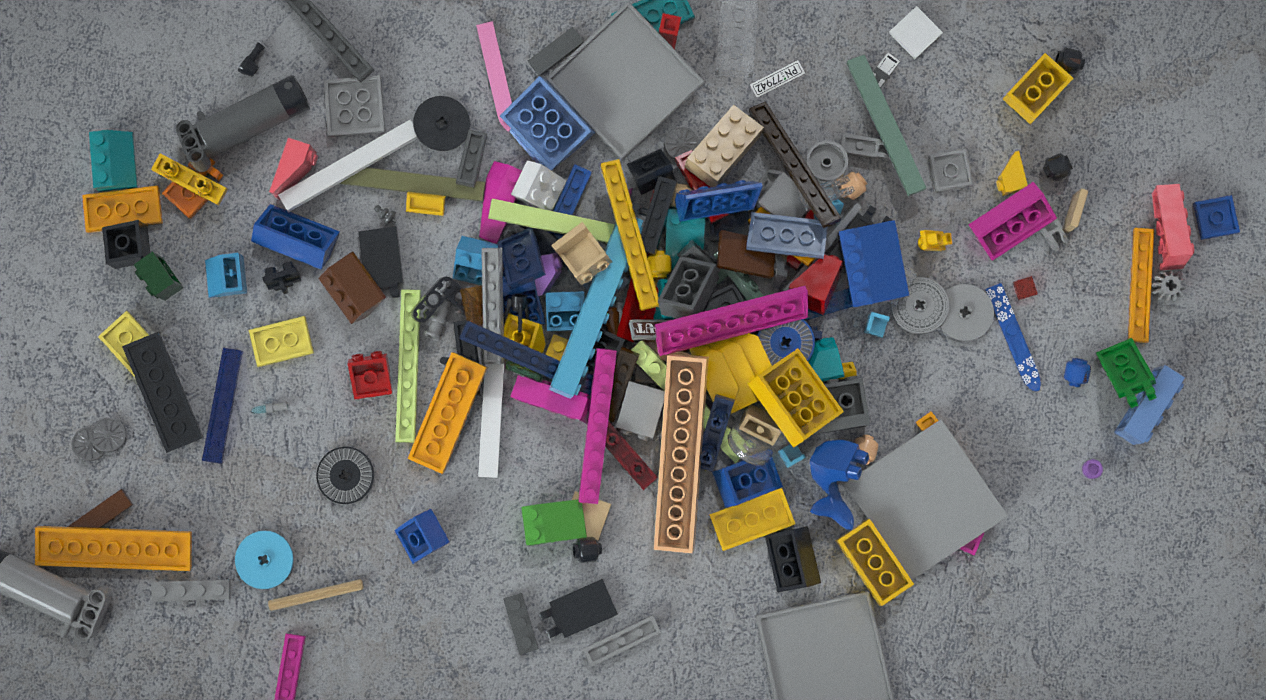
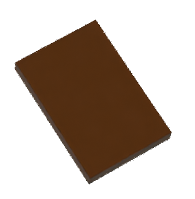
(735, 257)

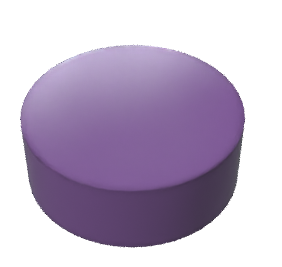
(1092, 469)

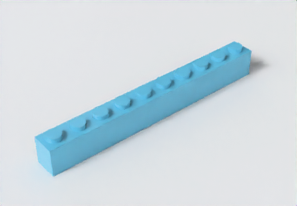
(590, 319)

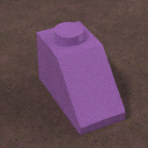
(552, 266)

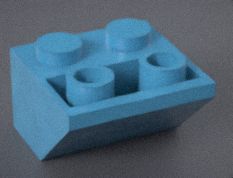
(469, 259)
(226, 275)
(563, 309)

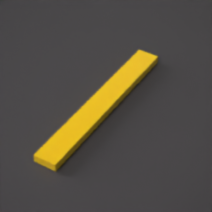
(630, 234)

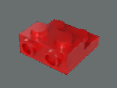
(370, 375)

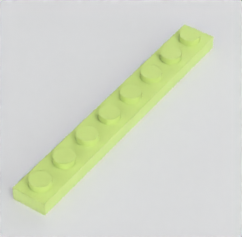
(656, 369)

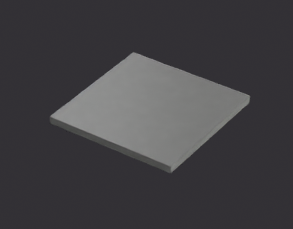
(625, 80)
(926, 499)
(825, 651)

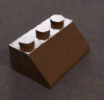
(352, 288)

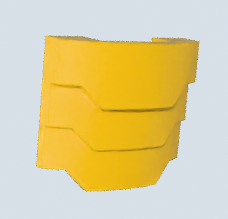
(732, 366)

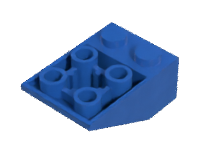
(534, 303)

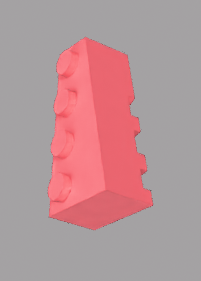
(1172, 227)

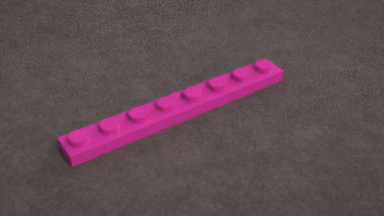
(597, 426)

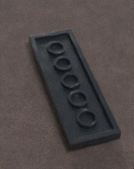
(162, 392)

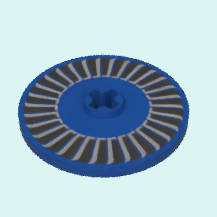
(799, 334)

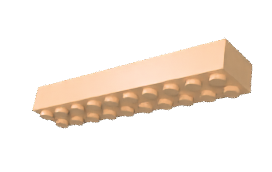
(681, 453)

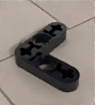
(449, 294)

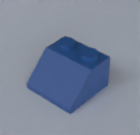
(421, 535)

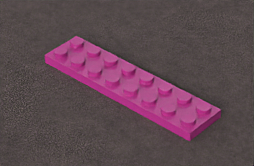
(731, 320)

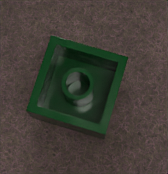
(158, 276)

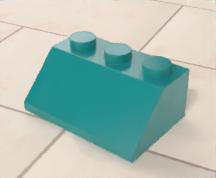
(113, 160)

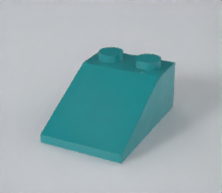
(681, 233)

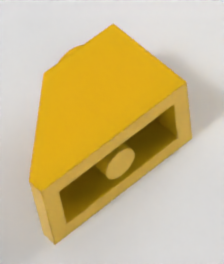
(1012, 176)

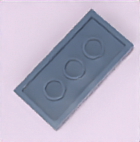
(786, 235)

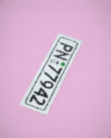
(777, 78)

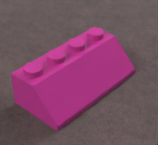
(1012, 221)

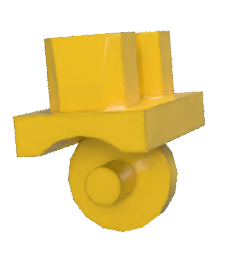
(934, 240)

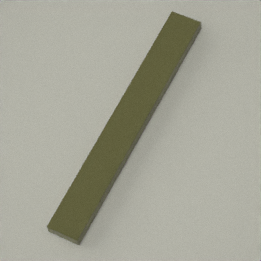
(415, 183)

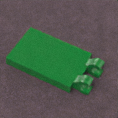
(1127, 371)

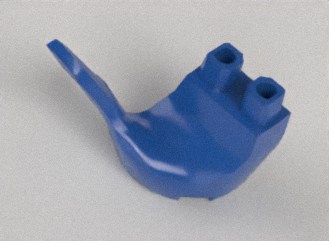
(833, 463)

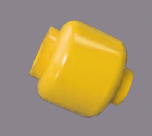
(660, 265)

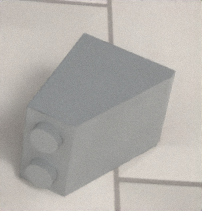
(780, 195)
(640, 411)

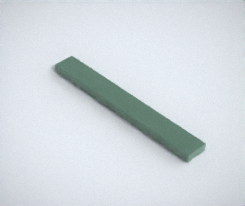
(886, 125)

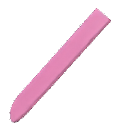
(494, 69)

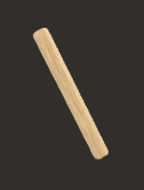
(315, 595)

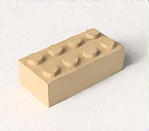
(724, 147)

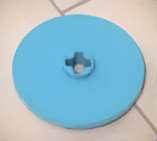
(249, 563)

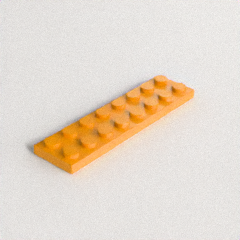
(113, 548)

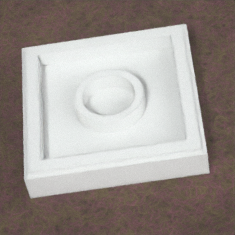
(915, 32)

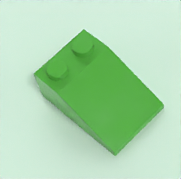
(553, 522)

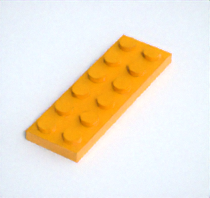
(447, 412)

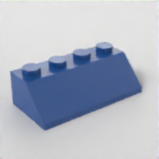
(294, 236)

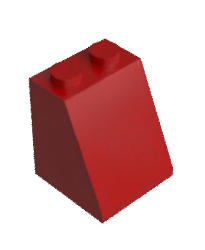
(820, 282)

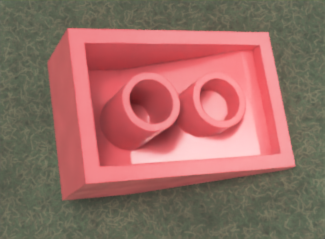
(293, 165)

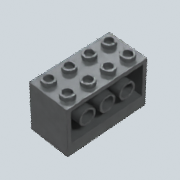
(855, 412)

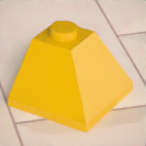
(531, 333)

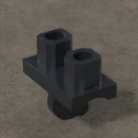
(282, 279)

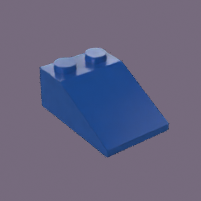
(746, 481)

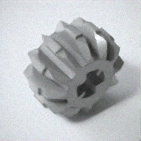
(1172, 281)

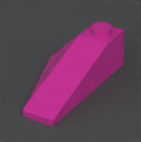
(498, 186)

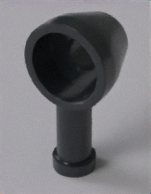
(249, 66)

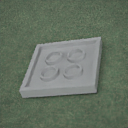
(354, 106)

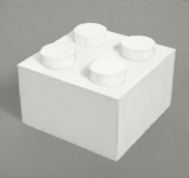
(538, 186)

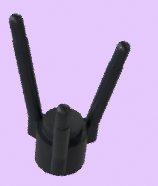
(519, 303)

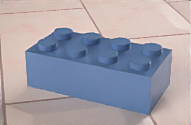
(1140, 420)

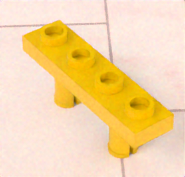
(189, 179)

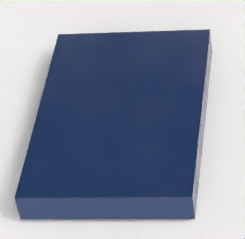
(521, 258)

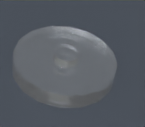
(749, 447)

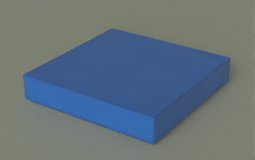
(1216, 217)

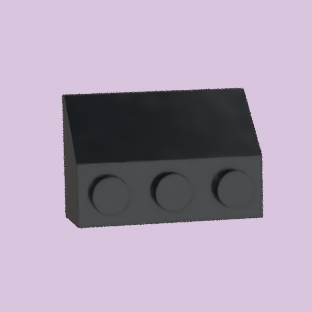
(792, 559)

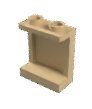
(582, 253)

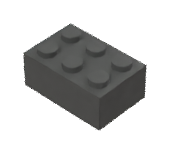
(688, 288)

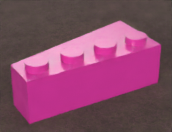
(539, 395)

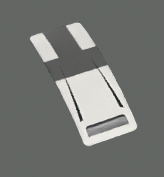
(885, 68)

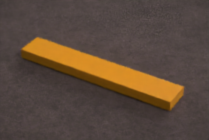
(1141, 285)

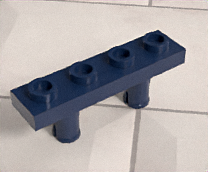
(715, 431)

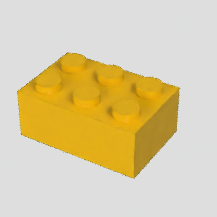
(1037, 88)

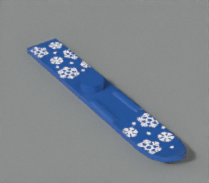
(1014, 337)

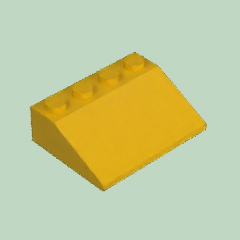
(795, 397)

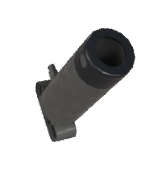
(240, 121)

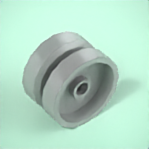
(827, 153)

